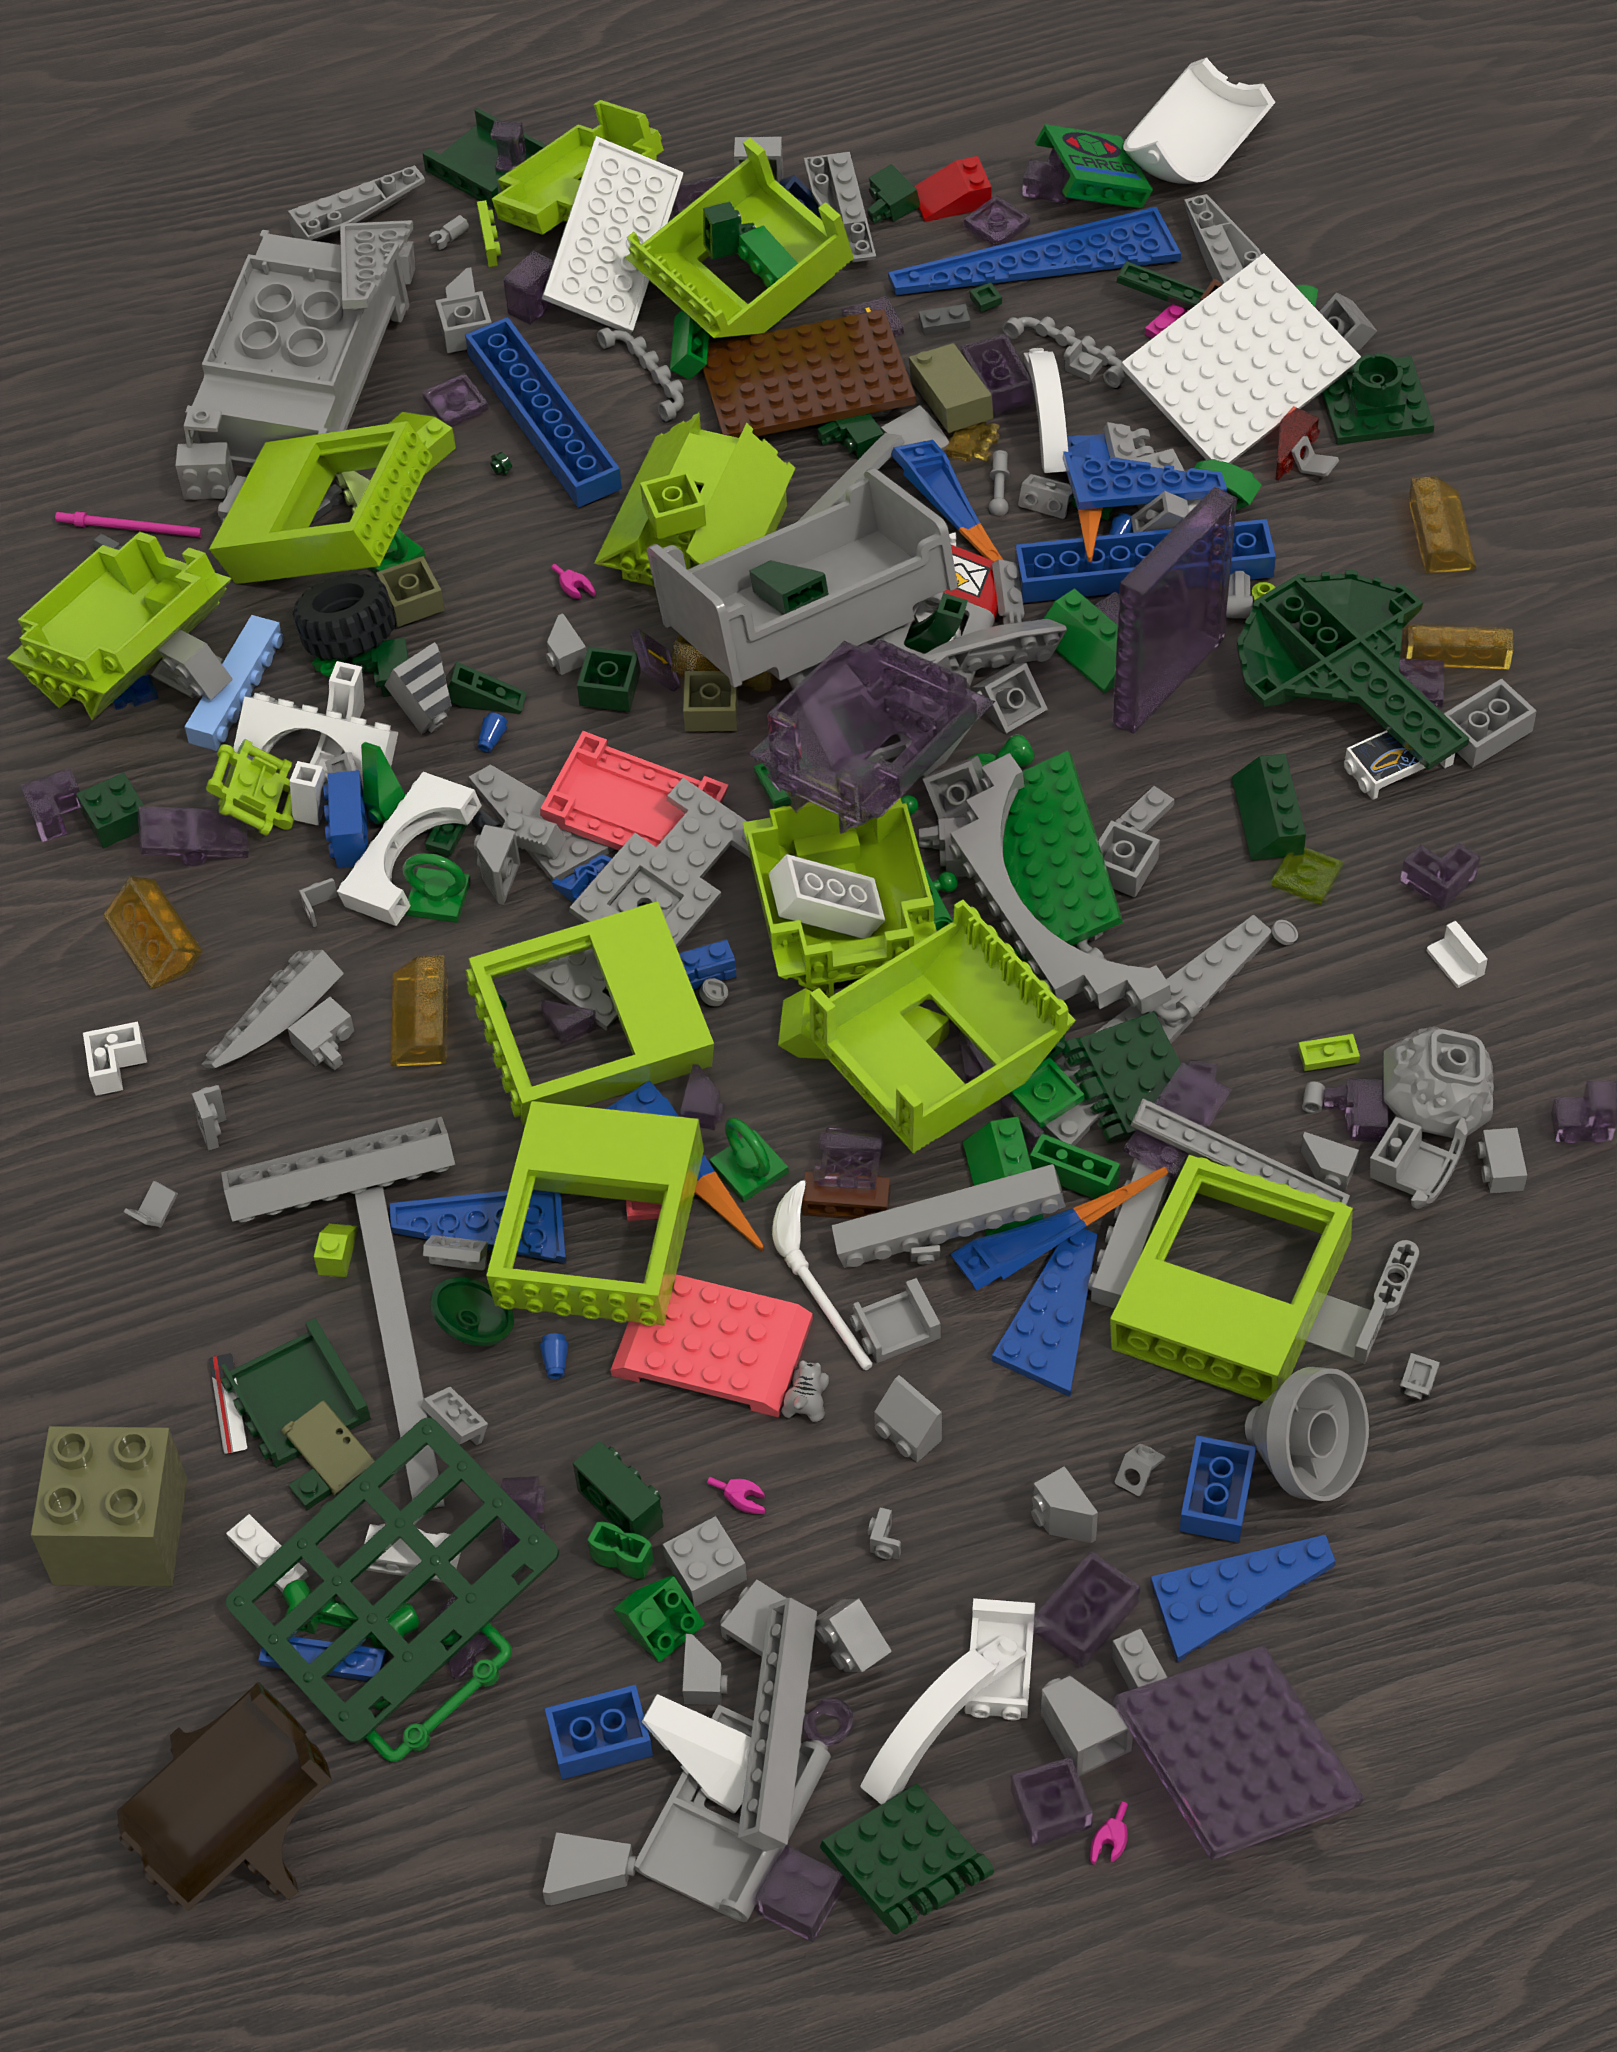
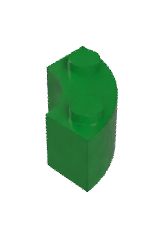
(1239, 482)

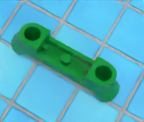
(340, 1616)

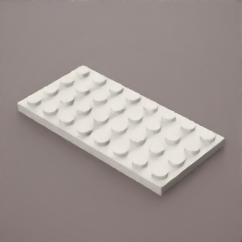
(614, 198)

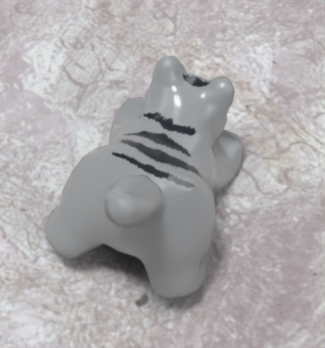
(806, 1392)

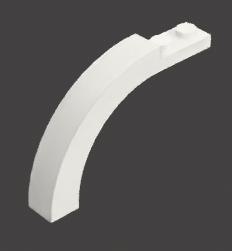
(1050, 408)
(933, 1712)

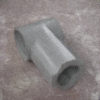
(1239, 598)

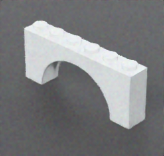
(268, 721)
(307, 779)
(426, 805)

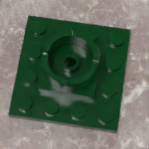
(1377, 401)

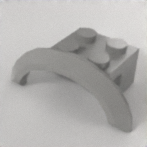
(1414, 1165)

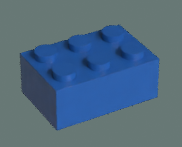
(347, 817)
(1217, 1489)
(598, 1732)

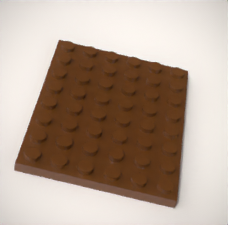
(807, 375)

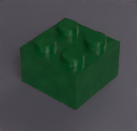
(608, 679)
(111, 809)

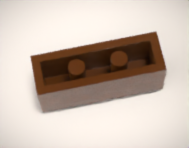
(844, 1201)

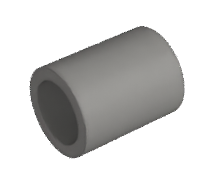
(1313, 1097)

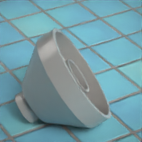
(1312, 1433)

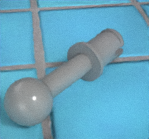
(999, 473)

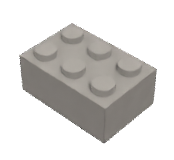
(1492, 721)

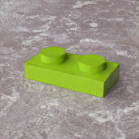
(1328, 1052)

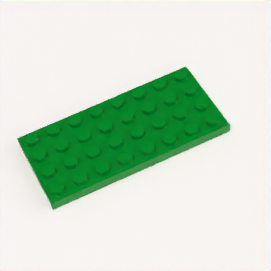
(1056, 854)

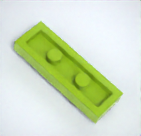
(489, 233)

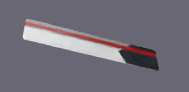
(229, 1419)

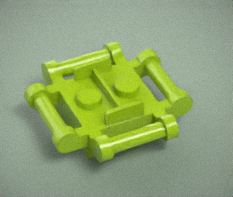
(252, 787)

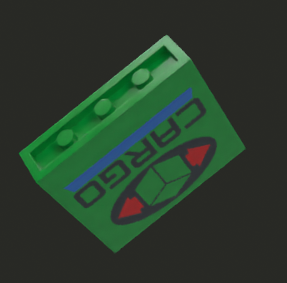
(1096, 166)

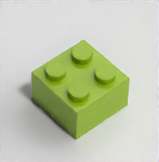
(673, 504)

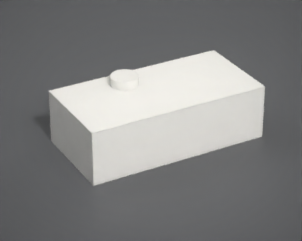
(826, 897)

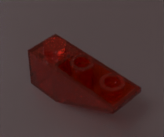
(1292, 428)

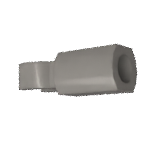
(449, 232)

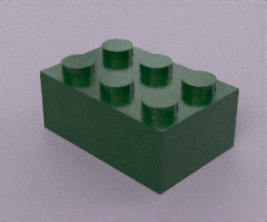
(618, 1491)

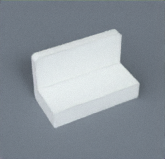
(1458, 956)

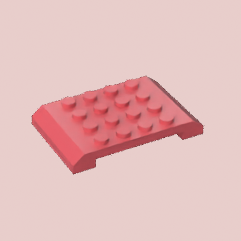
(615, 794)
(719, 1345)

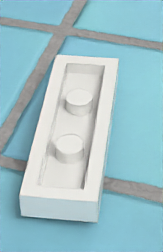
(259, 1546)

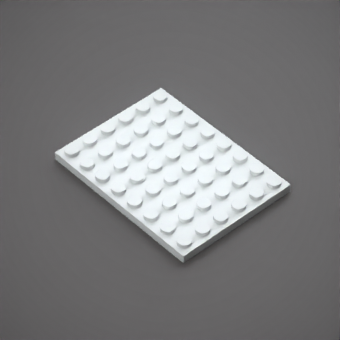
(1240, 361)

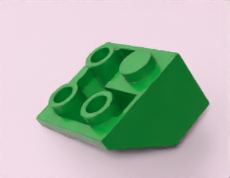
(659, 1617)

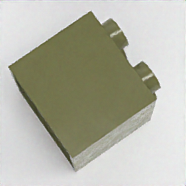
(109, 1506)

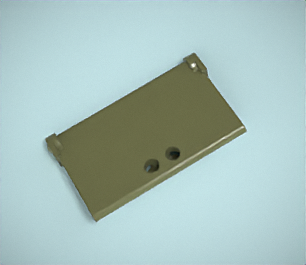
(333, 1456)

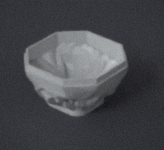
(1438, 1079)

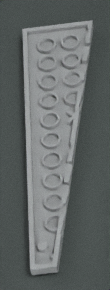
(1199, 981)

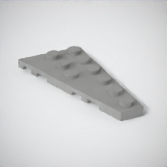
(367, 257)
(507, 794)

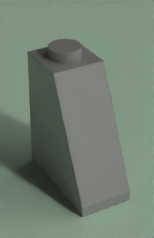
(586, 1867)

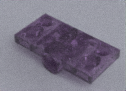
(191, 834)
(1189, 1096)

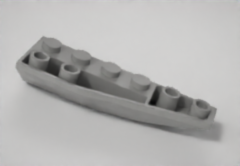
(835, 182)
(353, 205)
(1219, 239)
(1002, 645)
(278, 1006)

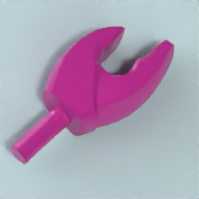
(571, 580)
(736, 1494)
(1113, 1833)

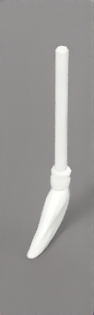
(787, 1240)

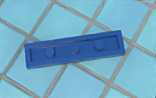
(359, 1665)

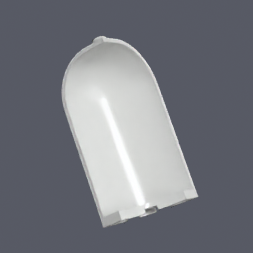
(1196, 125)

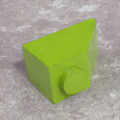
(335, 1249)

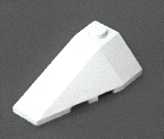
(704, 1747)

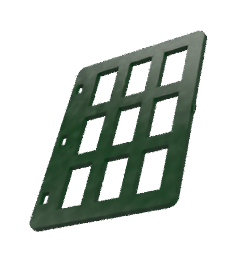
(425, 1654)

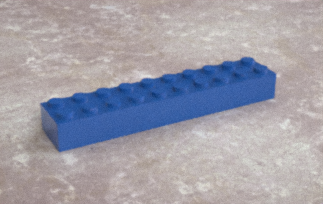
(543, 412)
(1059, 566)

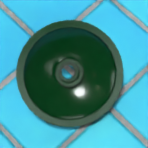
(468, 1312)

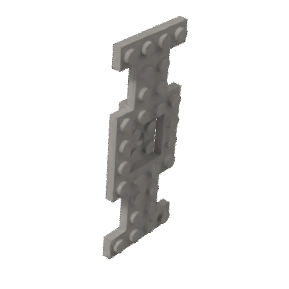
(667, 875)

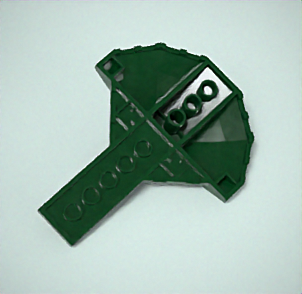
(1343, 643)

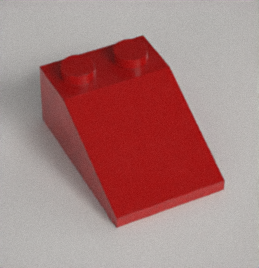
(954, 190)

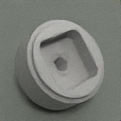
(713, 992)

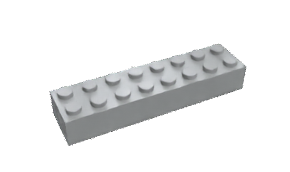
(337, 1169)

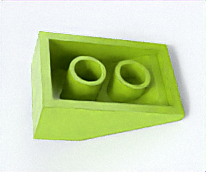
(434, 434)

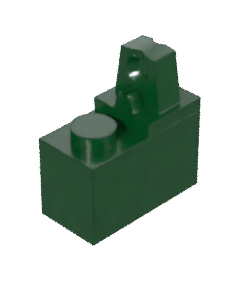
(892, 194)
(722, 230)
(855, 433)
(383, 660)

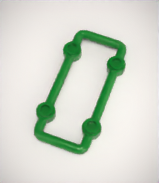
(417, 1736)

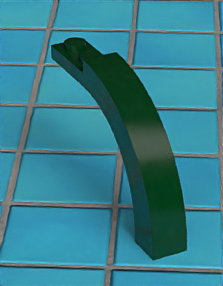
(938, 627)

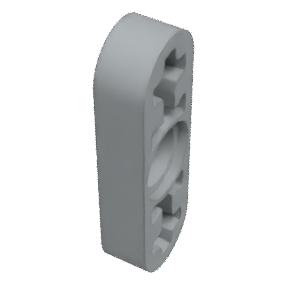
(1394, 1266)

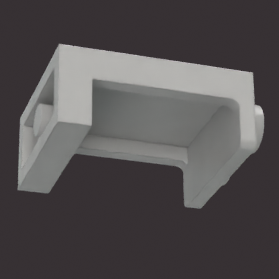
(896, 1323)
(749, 1617)

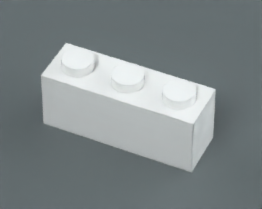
(400, 1558)

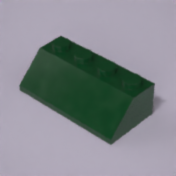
(1269, 808)

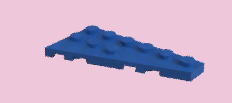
(1133, 482)
(479, 1219)
(1049, 1324)
(1224, 1593)

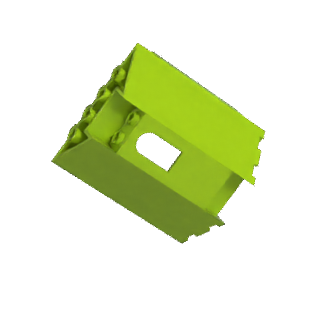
(740, 492)
(111, 620)
(878, 849)

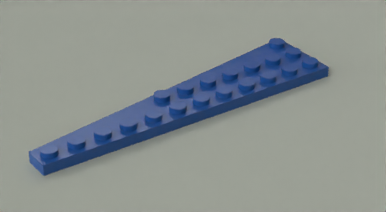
(1094, 246)

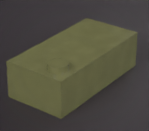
(951, 387)

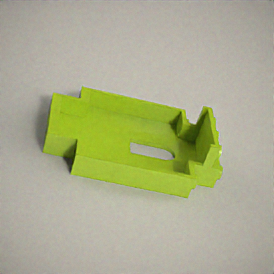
(544, 186)

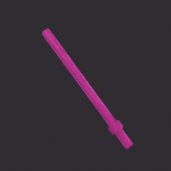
(81, 519)

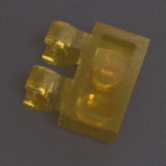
(967, 442)

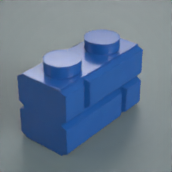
(709, 962)

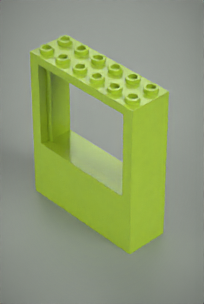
(271, 517)
(646, 990)
(604, 1157)
(1214, 1326)

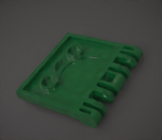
(1124, 1067)
(905, 1855)

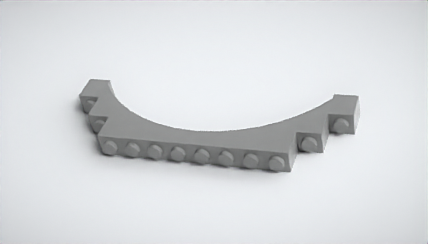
(1051, 958)

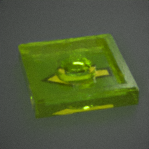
(1307, 875)

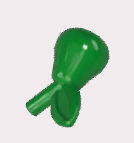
(1016, 746)

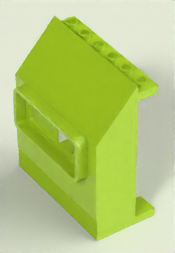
(676, 251)
(979, 988)

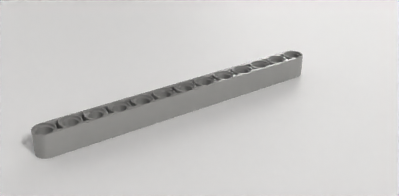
(395, 1330)

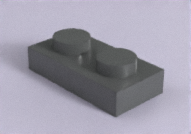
(944, 319)

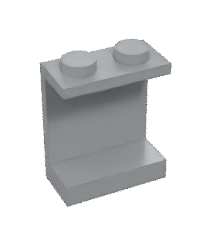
(1347, 1328)

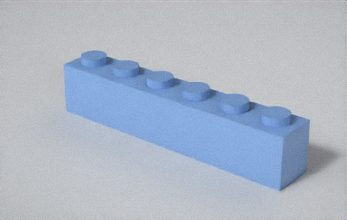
(245, 665)

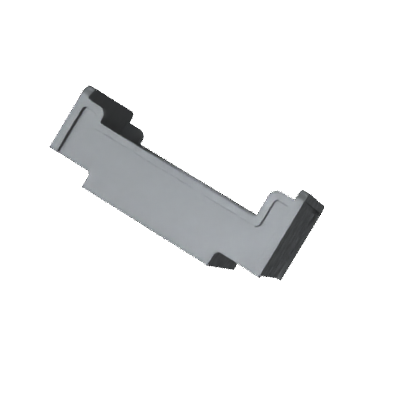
(288, 350)
(878, 561)

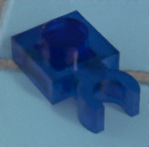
(138, 693)

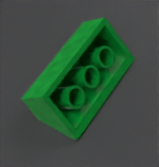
(1089, 638)
(996, 1153)

